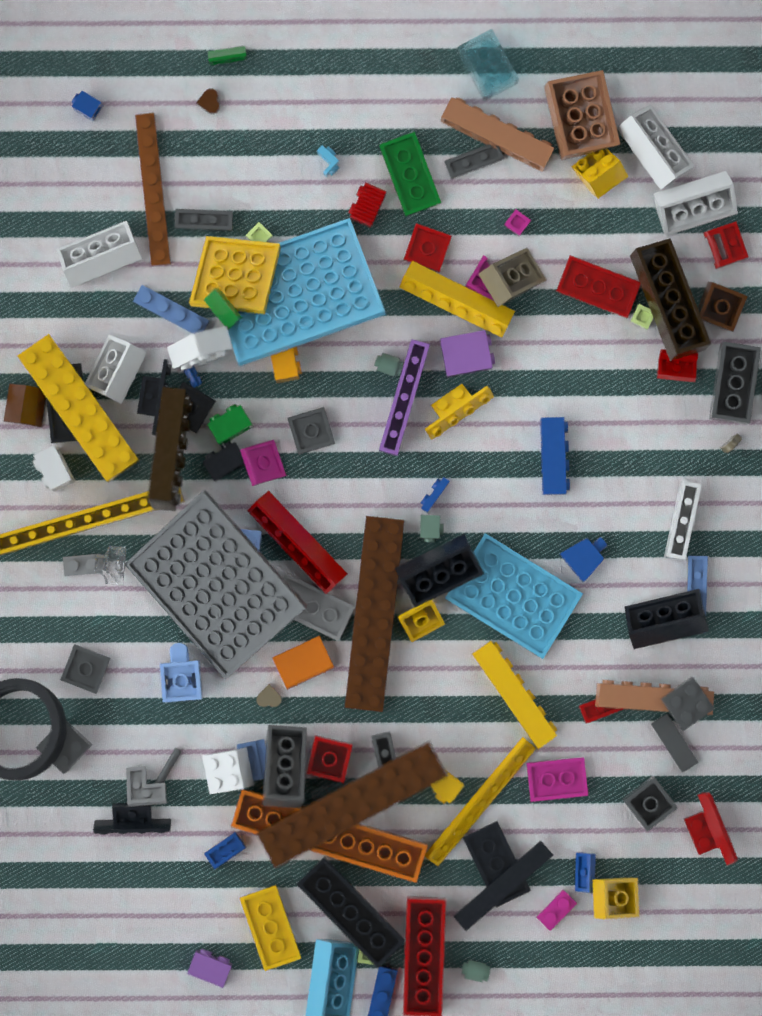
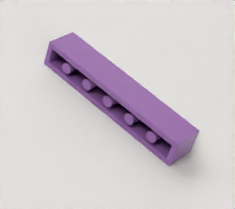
(404, 397)

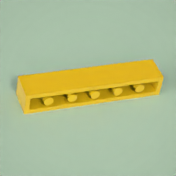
(456, 299)
(514, 694)

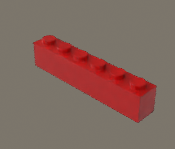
(297, 542)

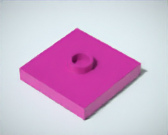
(263, 462)

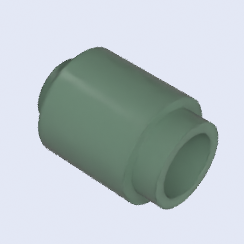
(388, 364)
(476, 971)

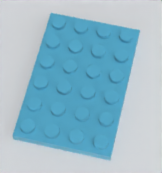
(516, 597)

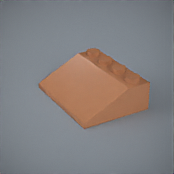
(581, 114)

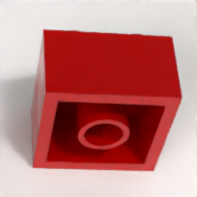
(329, 758)

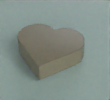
(731, 443)
(268, 696)

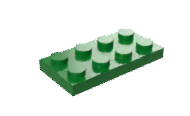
(410, 174)

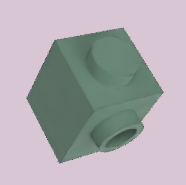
(430, 528)

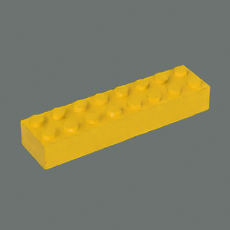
(78, 408)

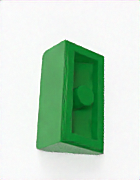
(227, 55)
(222, 308)

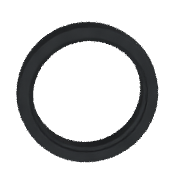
(57, 733)

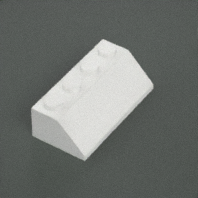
(655, 146)
(696, 203)
(98, 254)

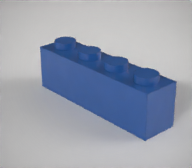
(553, 456)

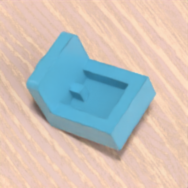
(329, 156)

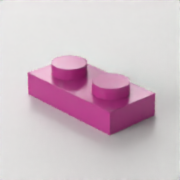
(556, 910)

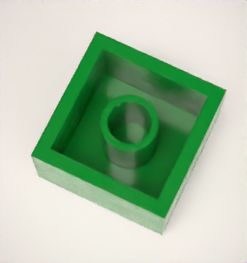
(230, 424)

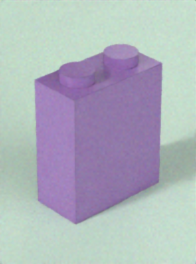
(467, 353)

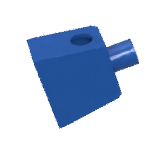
(584, 557)

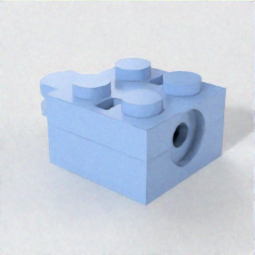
(182, 676)

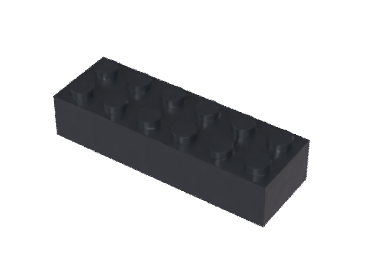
(351, 912)

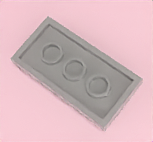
(324, 611)

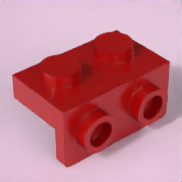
(680, 369)

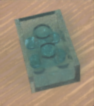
(488, 64)

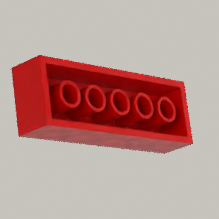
(424, 956)

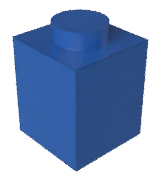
(86, 105)

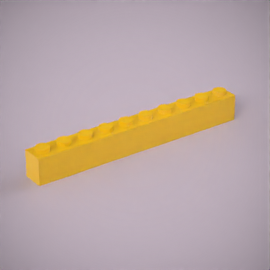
(76, 522)

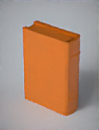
(303, 662)

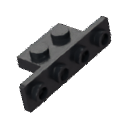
(151, 394)
(131, 820)

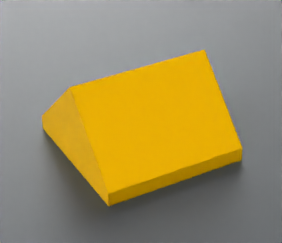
(421, 620)

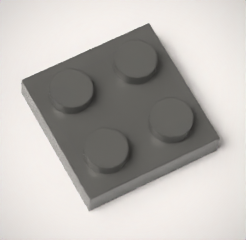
(311, 430)
(85, 668)
(687, 703)

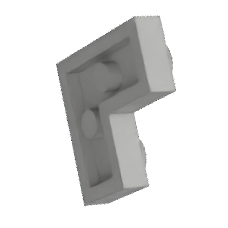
(141, 793)

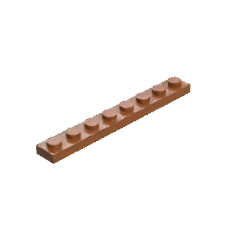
(152, 189)

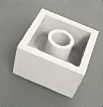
(54, 468)
(228, 770)

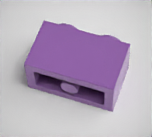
(210, 968)

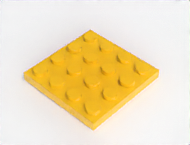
(239, 269)

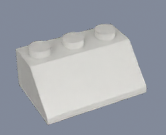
(115, 368)

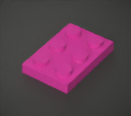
(557, 779)

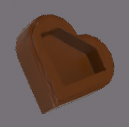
(209, 102)

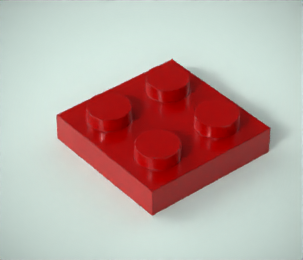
(427, 247)

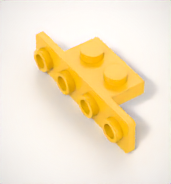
(455, 407)

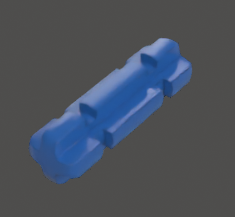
(192, 374)

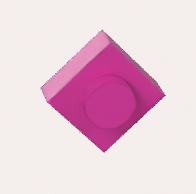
(517, 222)

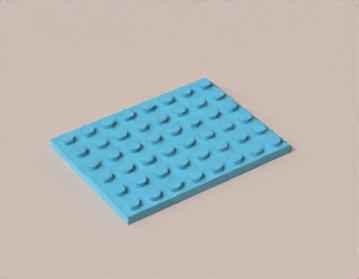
(315, 292)

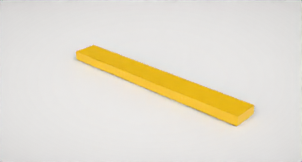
(480, 801)

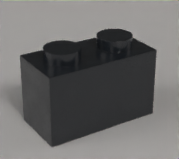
(224, 461)

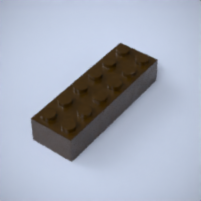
(670, 299)
(169, 449)

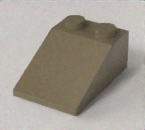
(512, 276)

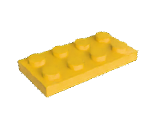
(270, 927)

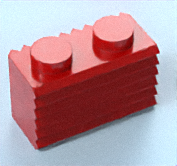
(367, 205)

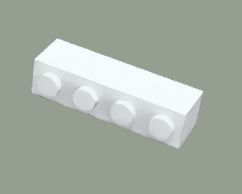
(682, 520)

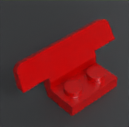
(709, 830)

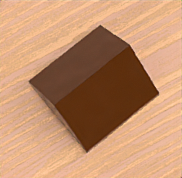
(25, 405)

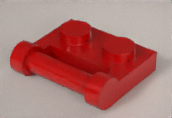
(731, 241)

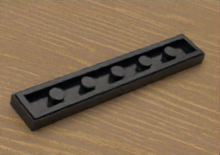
(503, 885)

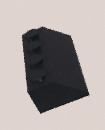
(666, 619)

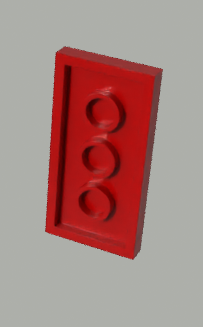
(598, 286)

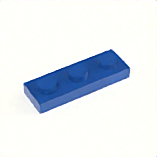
(382, 991)

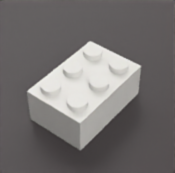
(200, 348)

